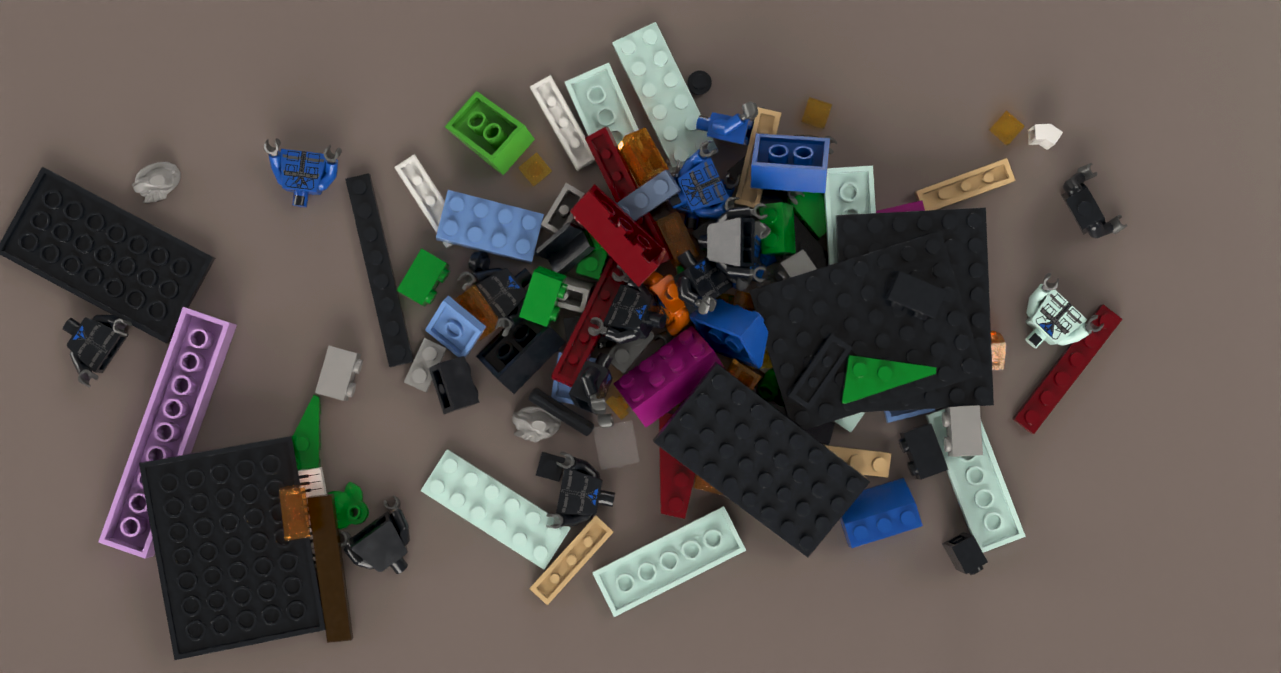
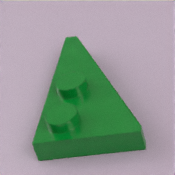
(871, 376)
(308, 437)

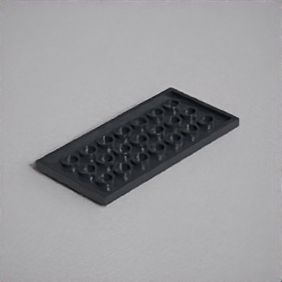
(105, 254)
(761, 460)

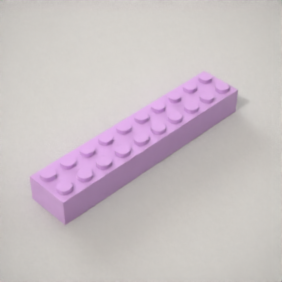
(169, 422)

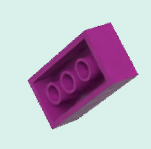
(667, 376)

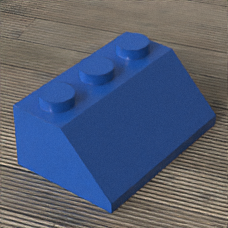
(790, 163)
(733, 332)
(880, 514)

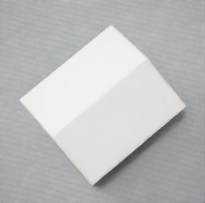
(1044, 135)

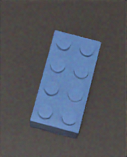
(489, 226)

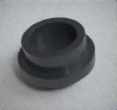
(699, 82)
(479, 261)

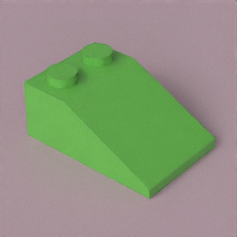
(490, 132)

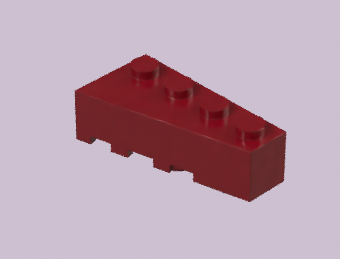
(618, 235)
(675, 481)

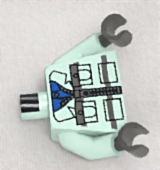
(1055, 318)

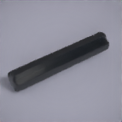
(561, 412)

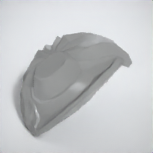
(156, 181)
(535, 424)

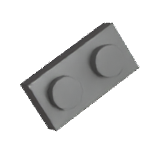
(426, 357)

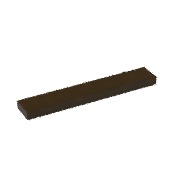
(330, 568)

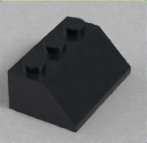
(520, 353)

